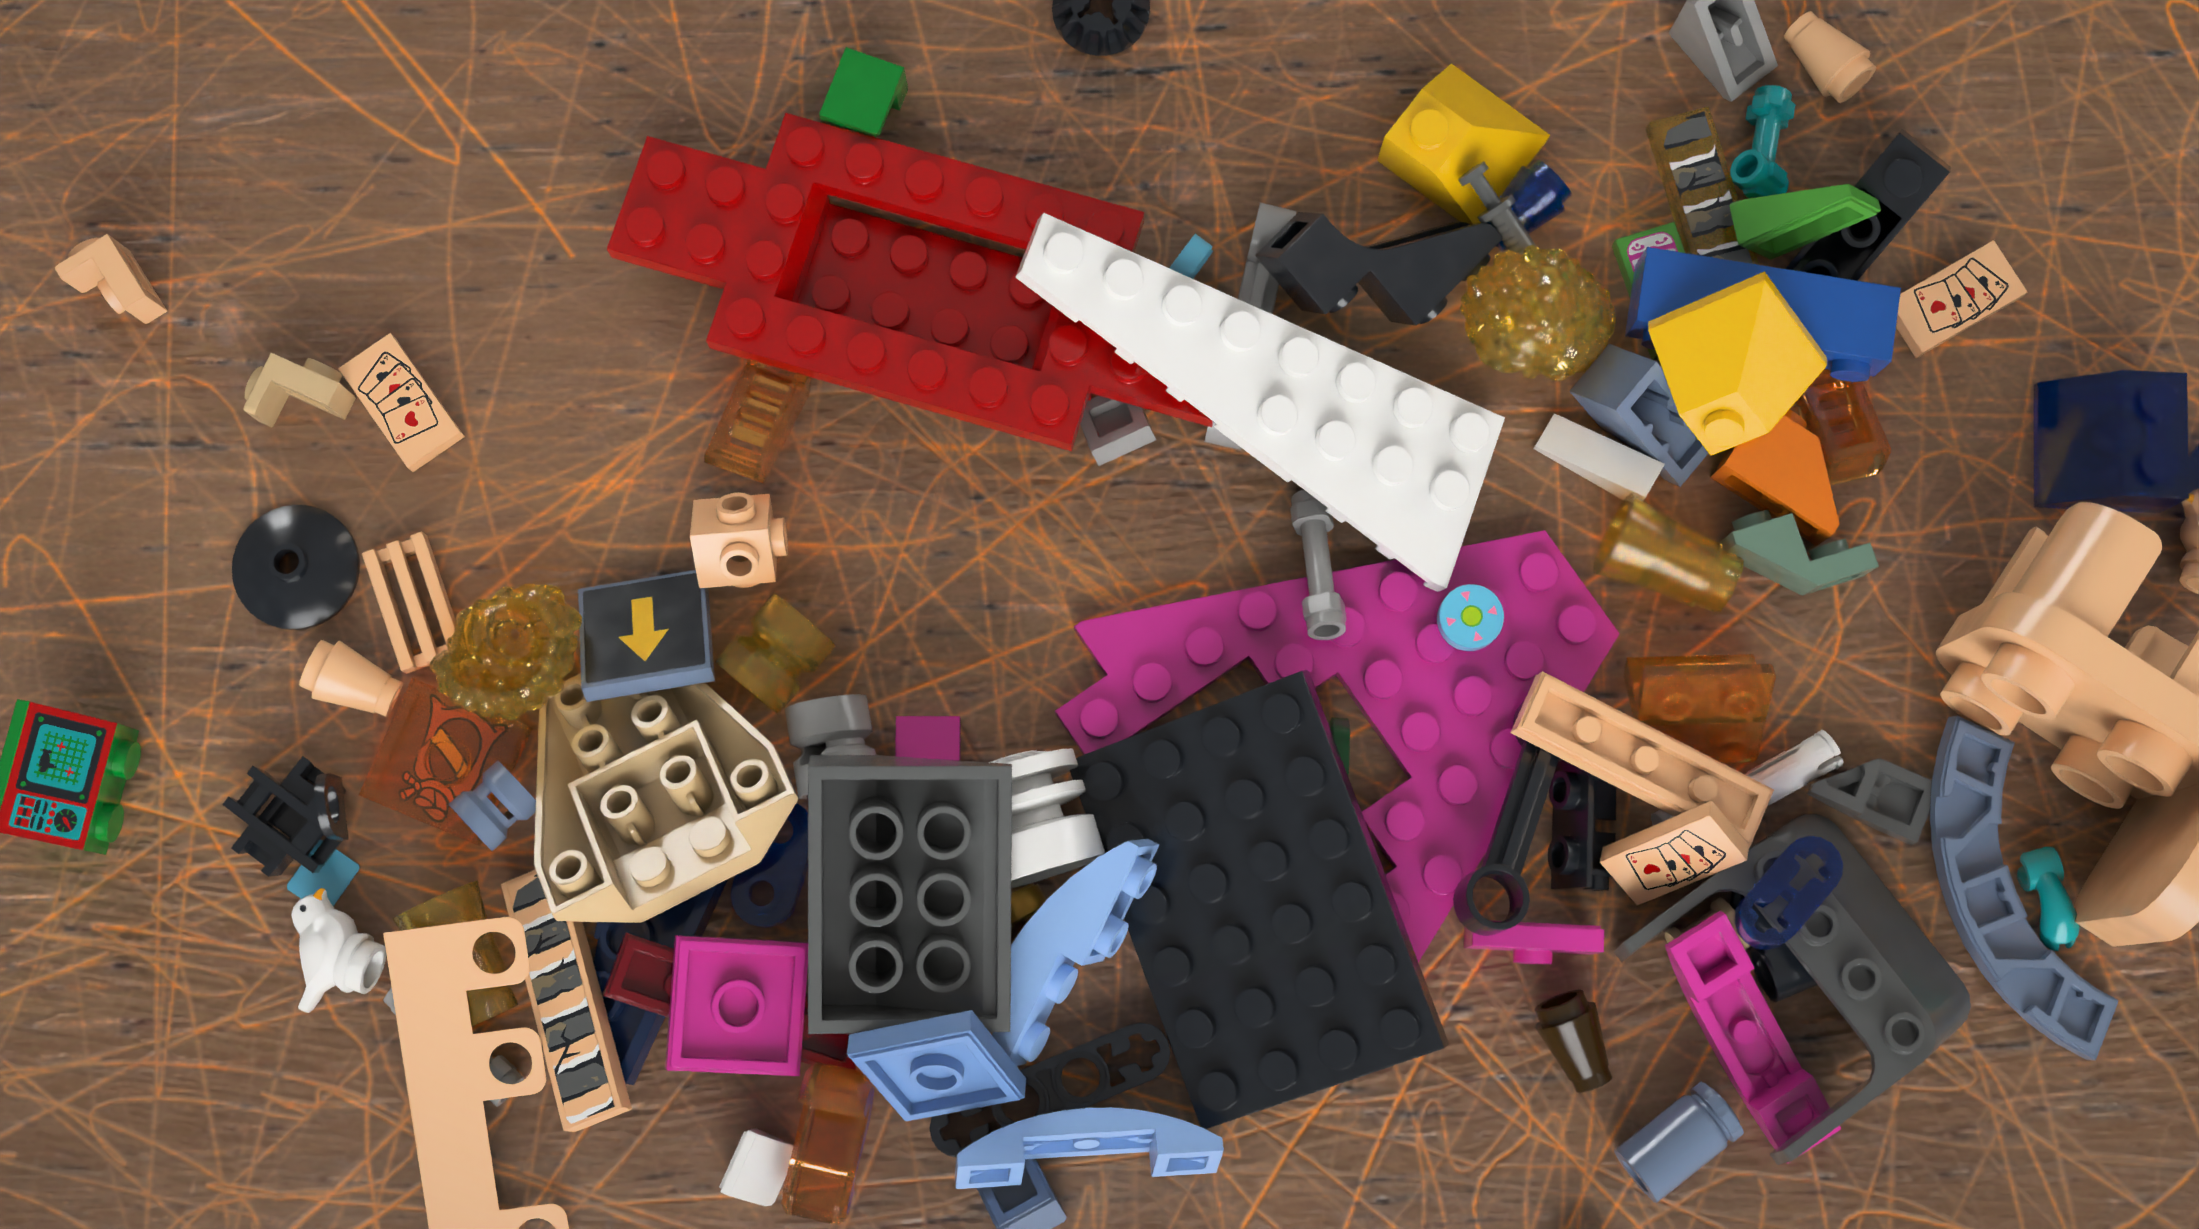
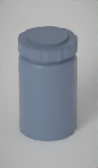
(1679, 1141)

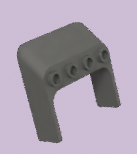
(1861, 956)

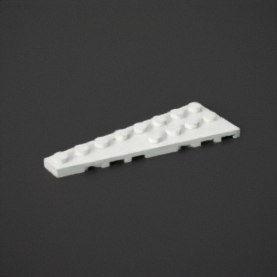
(1340, 425)

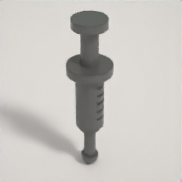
(1497, 211)

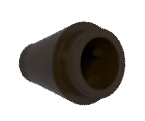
(1575, 1038)

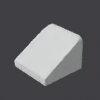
(757, 1168)

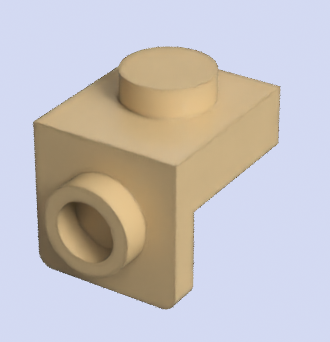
(313, 383)

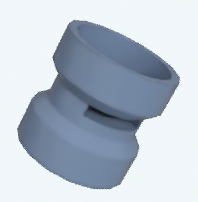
(484, 816)

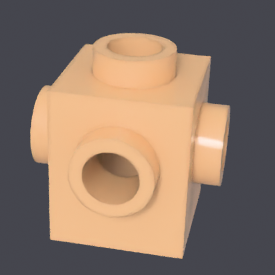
(736, 540)

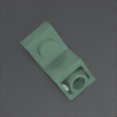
(1778, 553)

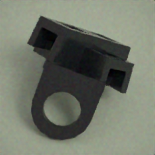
(298, 811)

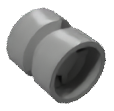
(827, 728)

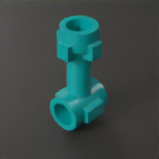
(1756, 168)

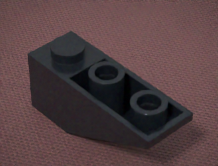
(1901, 182)

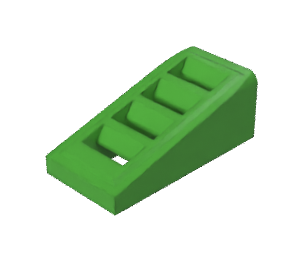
(1794, 219)

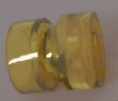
(775, 653)

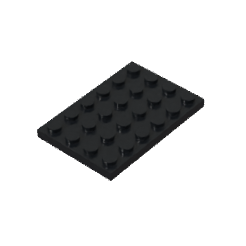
(1266, 903)

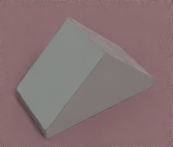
(1725, 43)

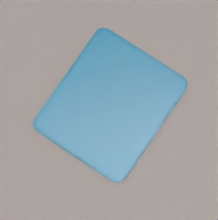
(333, 877)

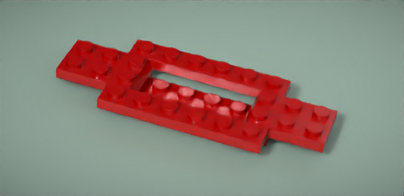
(879, 298)

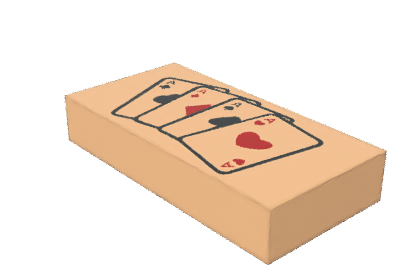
(1957, 298)
(401, 402)
(1674, 853)

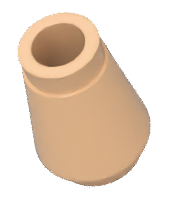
(1830, 57)
(348, 679)

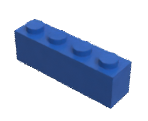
(1845, 316)

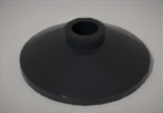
(318, 585)

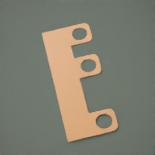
(451, 1069)

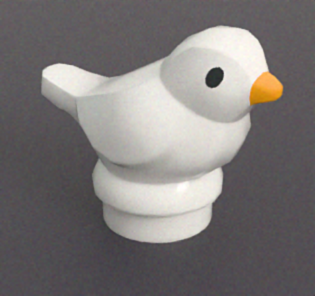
(333, 950)

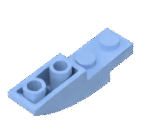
(1077, 925)

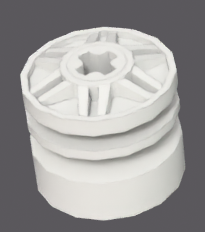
(1041, 836)

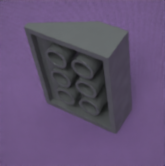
(908, 891)

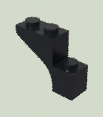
(1401, 275)

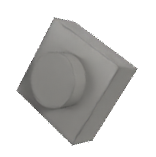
(1114, 428)

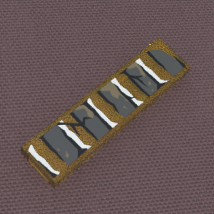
(1697, 184)

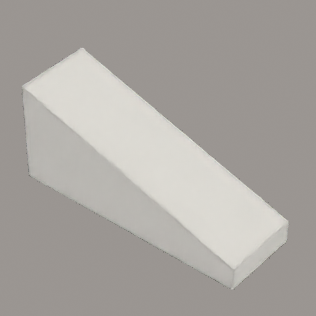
(1598, 458)

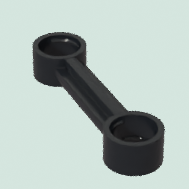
(1510, 840)

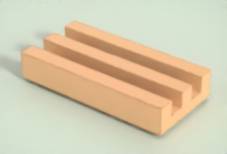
(396, 553)

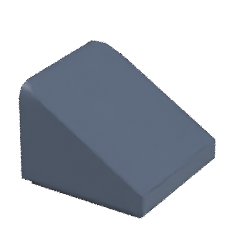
(1024, 1205)

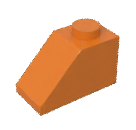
(1784, 475)

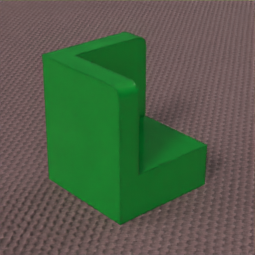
(863, 93)

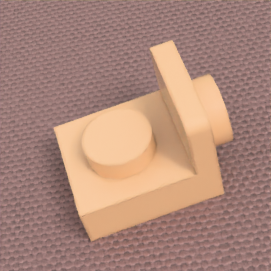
(116, 273)

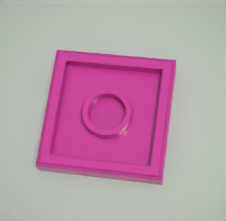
(737, 1006)

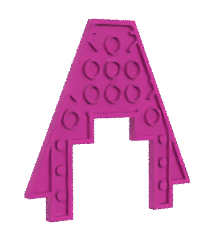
(1431, 704)

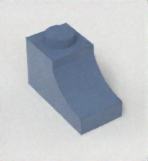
(1634, 403)

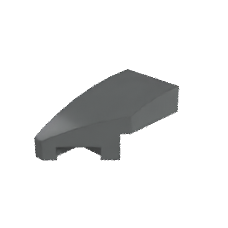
(1879, 797)

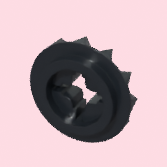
(1098, 34)

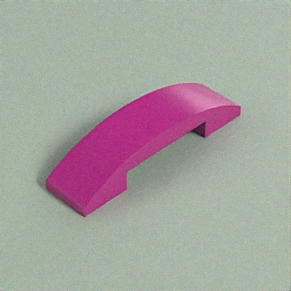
(1743, 1030)

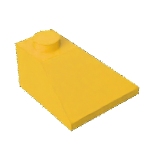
(1452, 130)
(1735, 361)

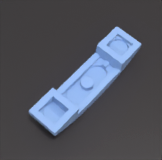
(1172, 1144)

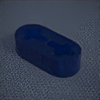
(1800, 903)

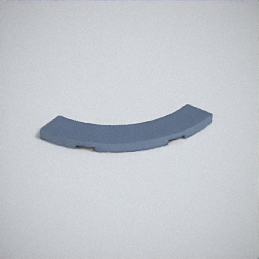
(1984, 899)

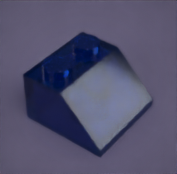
(2112, 441)

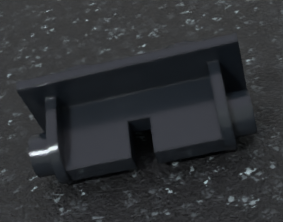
(1575, 845)

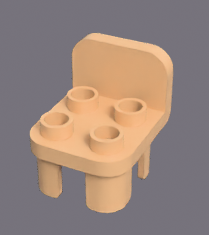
(2116, 712)

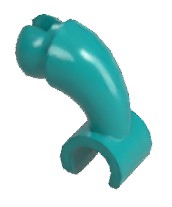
(2045, 872)

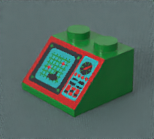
(65, 777)

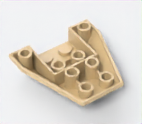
(649, 800)

